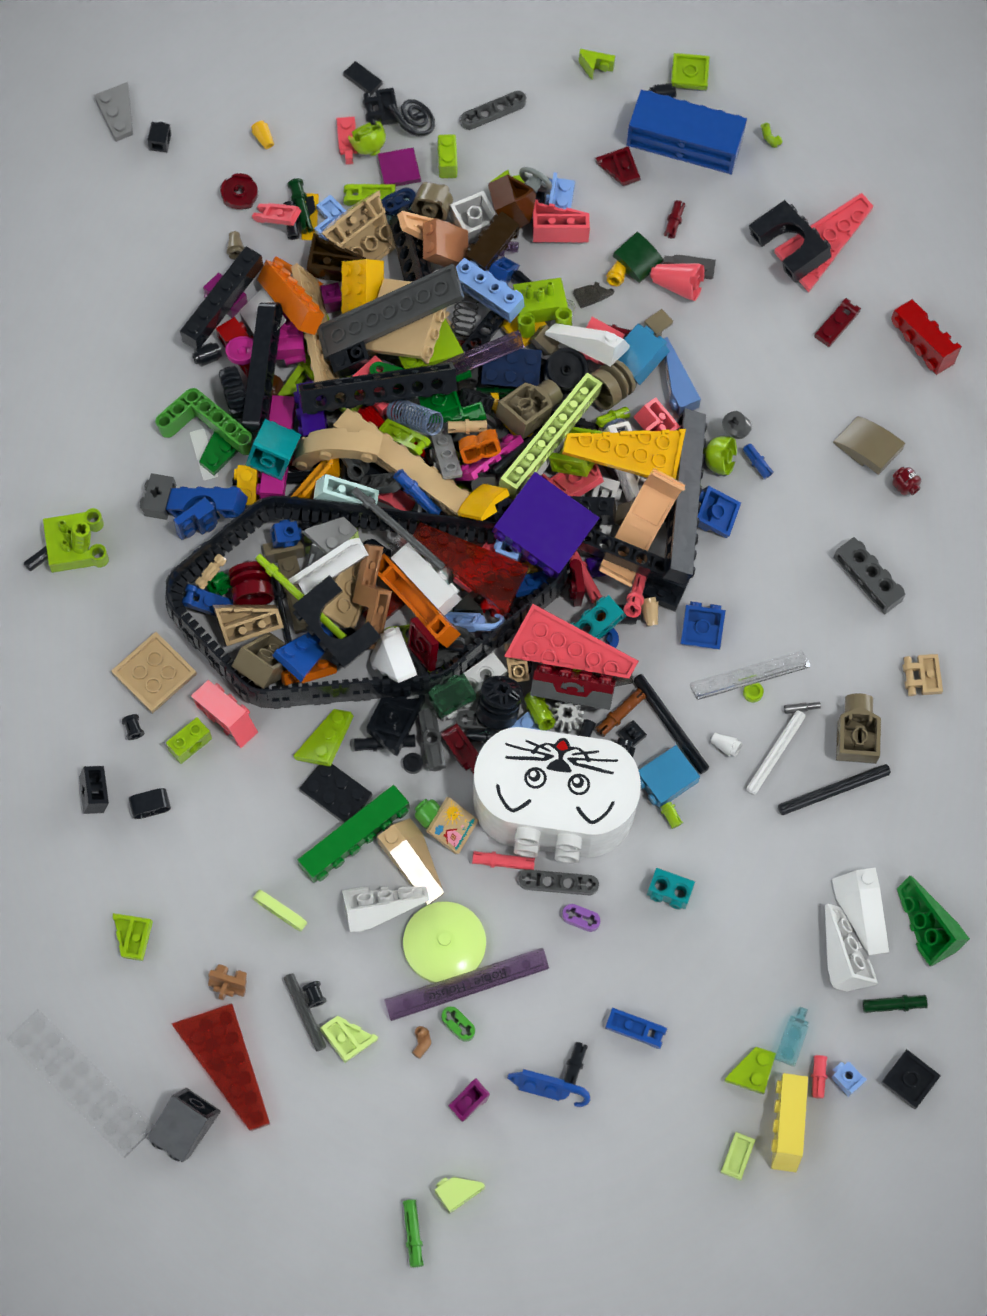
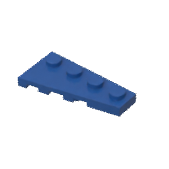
(301, 654)

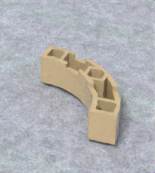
(334, 444)

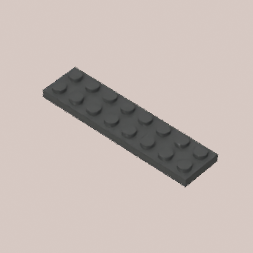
(391, 311)

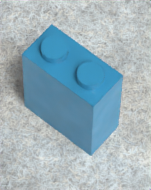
(644, 352)
(667, 777)

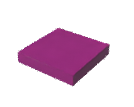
(399, 167)

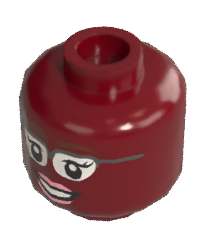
(906, 481)

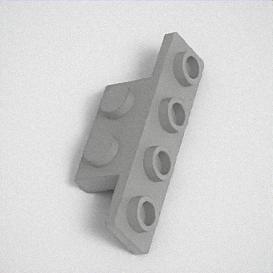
(444, 453)

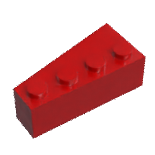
(926, 337)

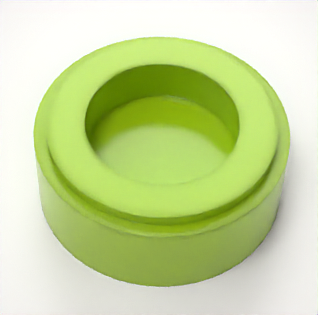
(753, 693)

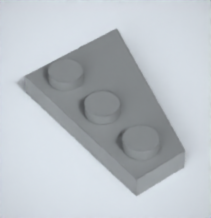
(116, 110)

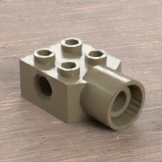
(528, 407)
(858, 731)

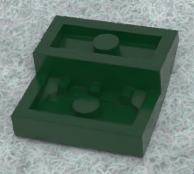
(638, 256)

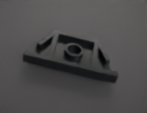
(394, 720)

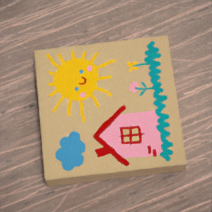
(452, 825)

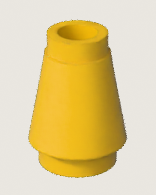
(262, 134)
(616, 274)

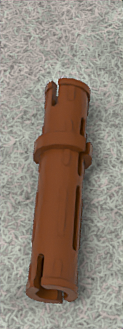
(614, 718)

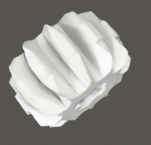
(568, 708)

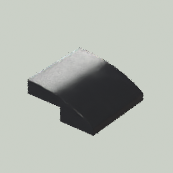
(666, 591)

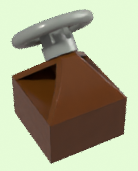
(518, 198)

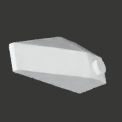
(595, 343)
(393, 656)
(862, 903)
(370, 908)

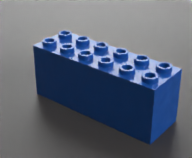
(686, 131)

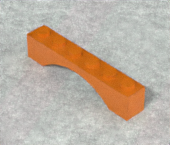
(420, 605)

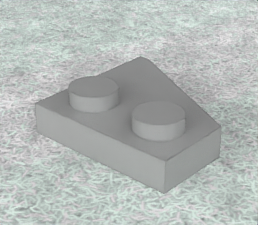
(330, 534)

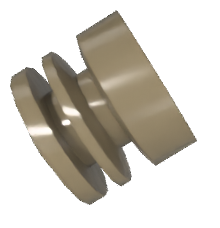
(617, 384)

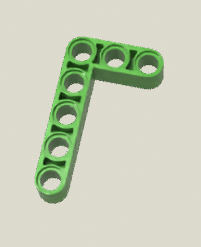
(195, 403)

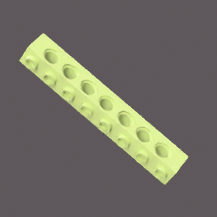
(551, 435)

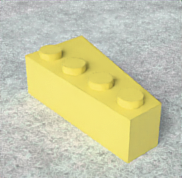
(789, 1122)

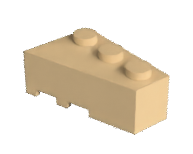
(246, 621)

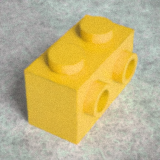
(247, 481)

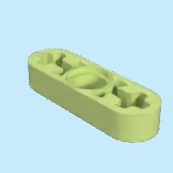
(279, 910)

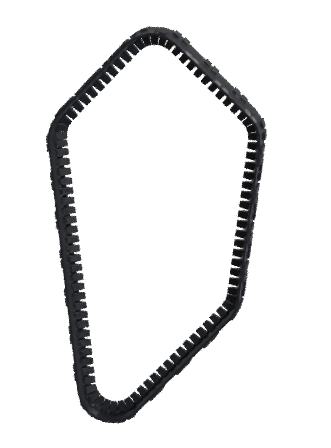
(324, 511)

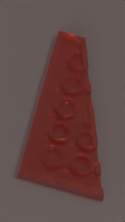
(478, 568)
(221, 1050)

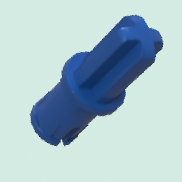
(758, 461)

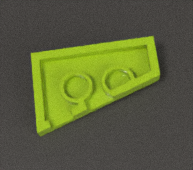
(326, 739)

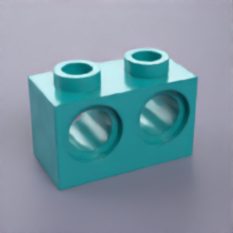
(672, 883)

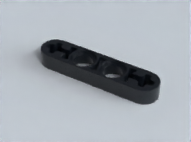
(482, 338)

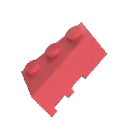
(558, 224)
(225, 711)

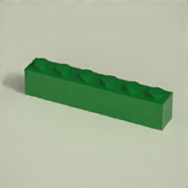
(353, 834)

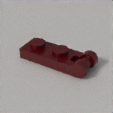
(837, 323)

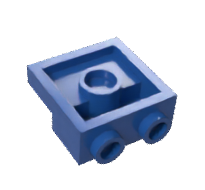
(717, 511)
(199, 516)
(703, 625)

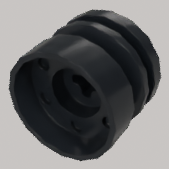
(499, 702)

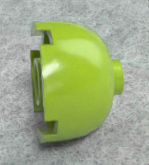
(368, 138)
(720, 454)

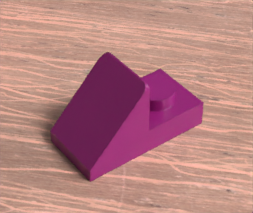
(332, 297)
(469, 1100)

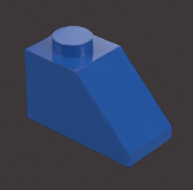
(503, 269)

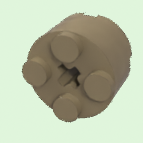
(432, 201)

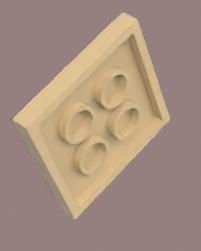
(154, 672)

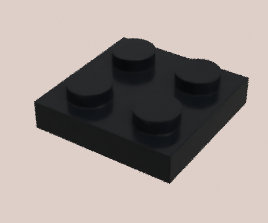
(910, 1079)

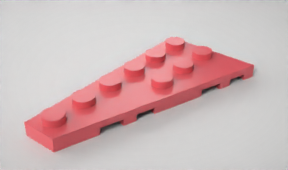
(836, 229)
(558, 643)

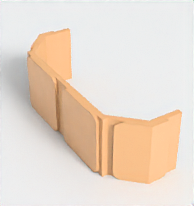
(644, 519)

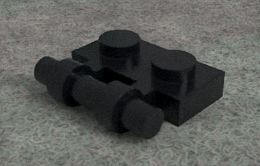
(383, 99)

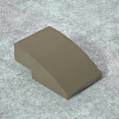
(869, 444)

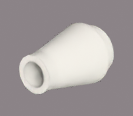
(727, 744)

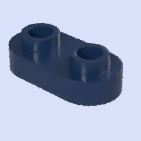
(397, 200)

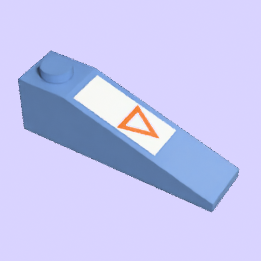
(680, 387)

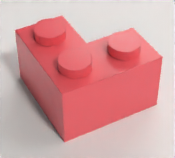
(655, 417)

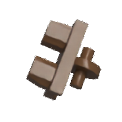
(227, 984)

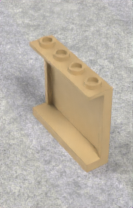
(412, 340)

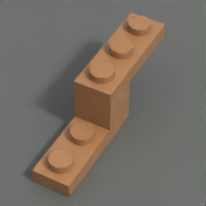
(370, 595)

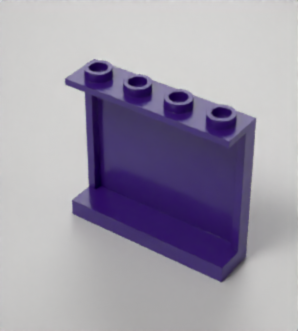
(544, 525)

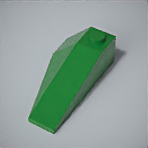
(933, 926)

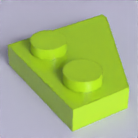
(132, 935)
(753, 1070)

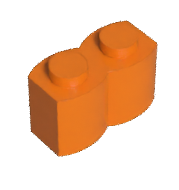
(483, 445)

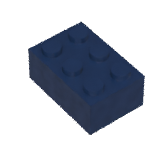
(513, 369)

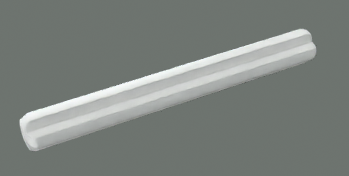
(776, 752)

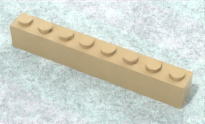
(396, 457)

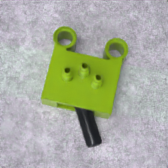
(543, 302)
(58, 544)

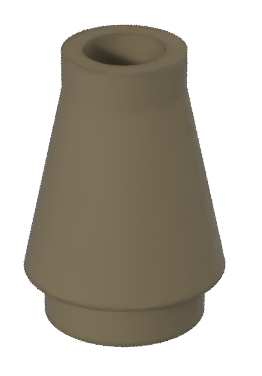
(235, 245)

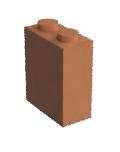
(444, 243)

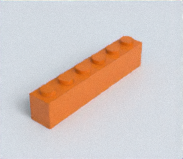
(292, 297)

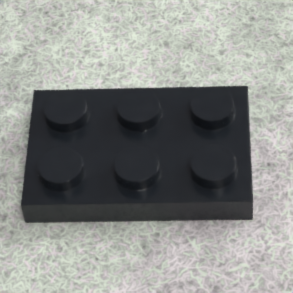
(335, 792)

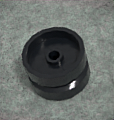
(565, 368)

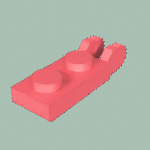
(277, 214)

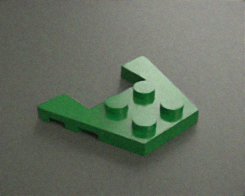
(450, 406)

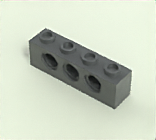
(870, 585)

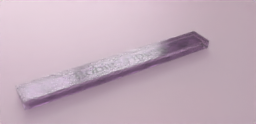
(466, 984)

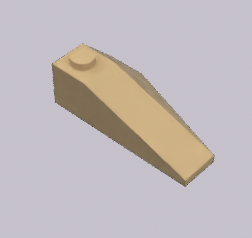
(410, 854)

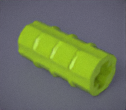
(80, 537)
(540, 712)

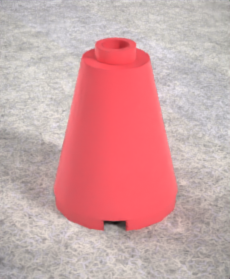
(679, 278)

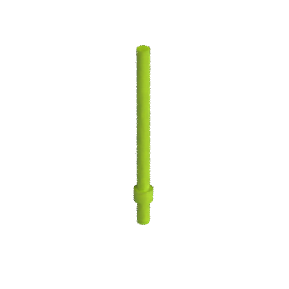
(272, 570)

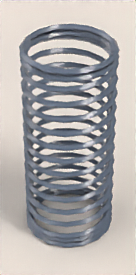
(424, 422)

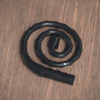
(403, 120)

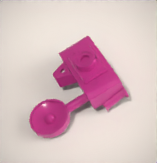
(290, 346)

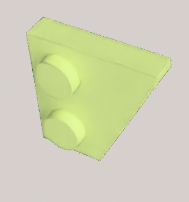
(347, 1038)

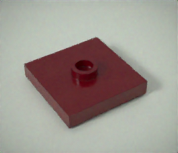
(423, 644)

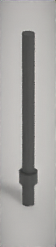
(369, 503)

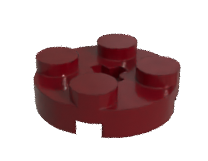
(233, 184)

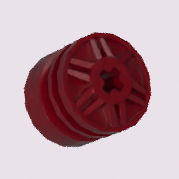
(250, 584)

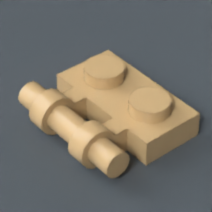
(929, 675)

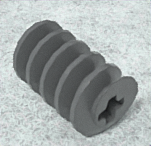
(735, 418)

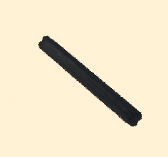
(671, 724)
(834, 789)

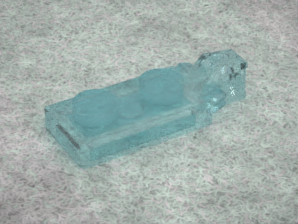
(793, 1038)

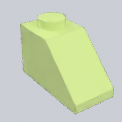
(457, 1191)

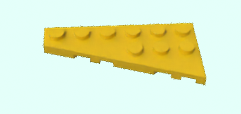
(629, 450)

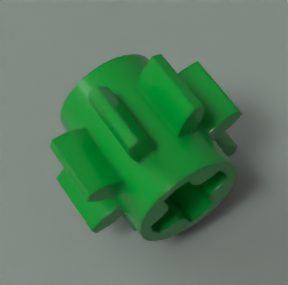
(219, 584)

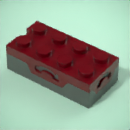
(573, 686)

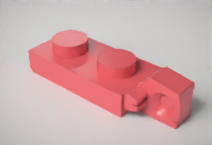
(345, 127)

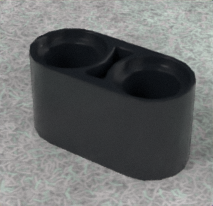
(149, 803)

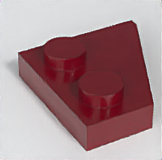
(620, 166)

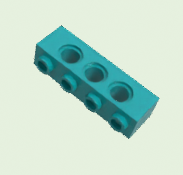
(613, 613)

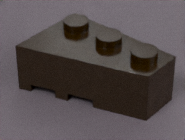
(493, 241)
(326, 259)

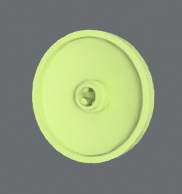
(444, 941)

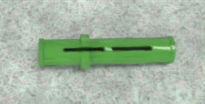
(413, 1236)

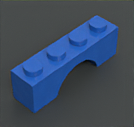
(228, 501)

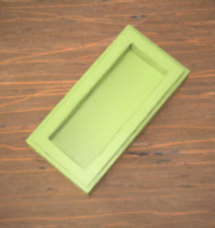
(738, 1156)

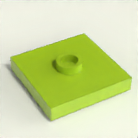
(690, 71)

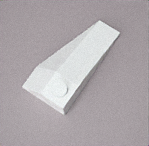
(845, 961)

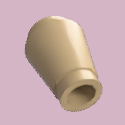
(650, 611)

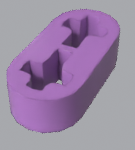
(579, 922)

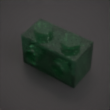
(451, 695)

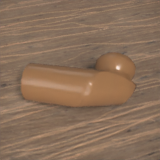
(424, 1041)

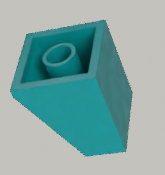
(273, 449)

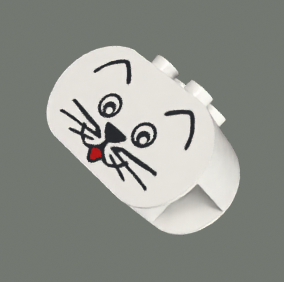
(555, 793)

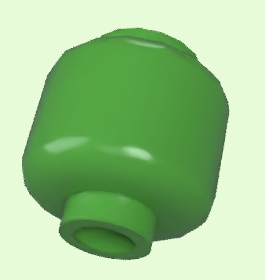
(426, 812)

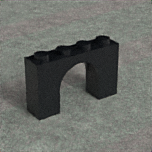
(785, 219)
(310, 610)

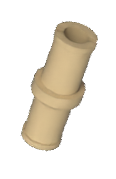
(466, 426)

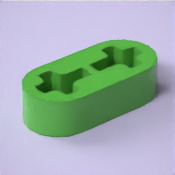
(454, 1027)

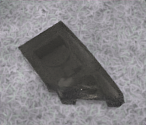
(591, 294)

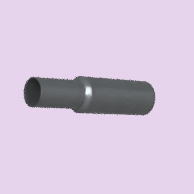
(792, 708)

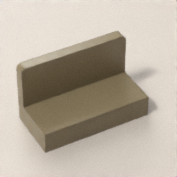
(274, 554)

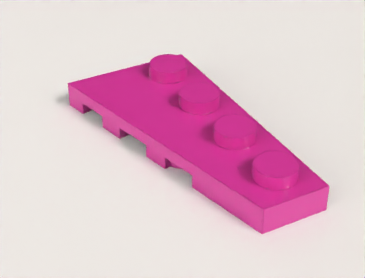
(470, 471)

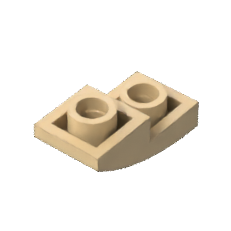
(517, 668)

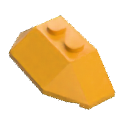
(307, 488)

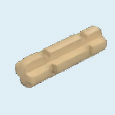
(210, 571)

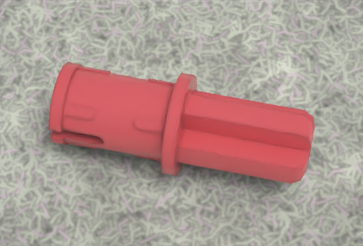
(819, 1076)

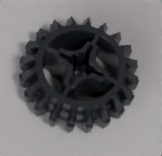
(233, 390)

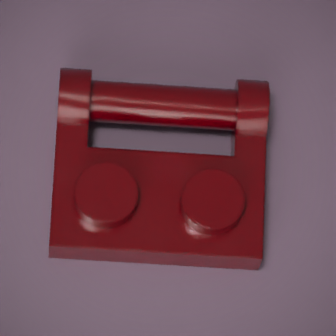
(576, 581)

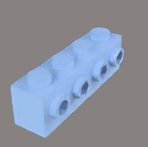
(489, 290)

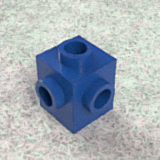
(285, 534)

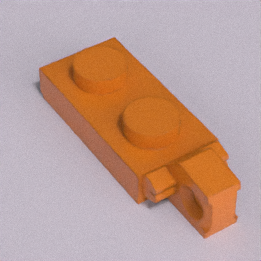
(319, 670)

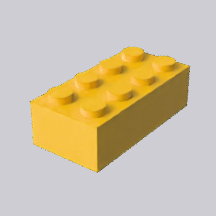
(360, 282)

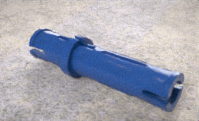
(411, 487)

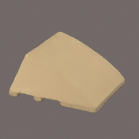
(363, 229)

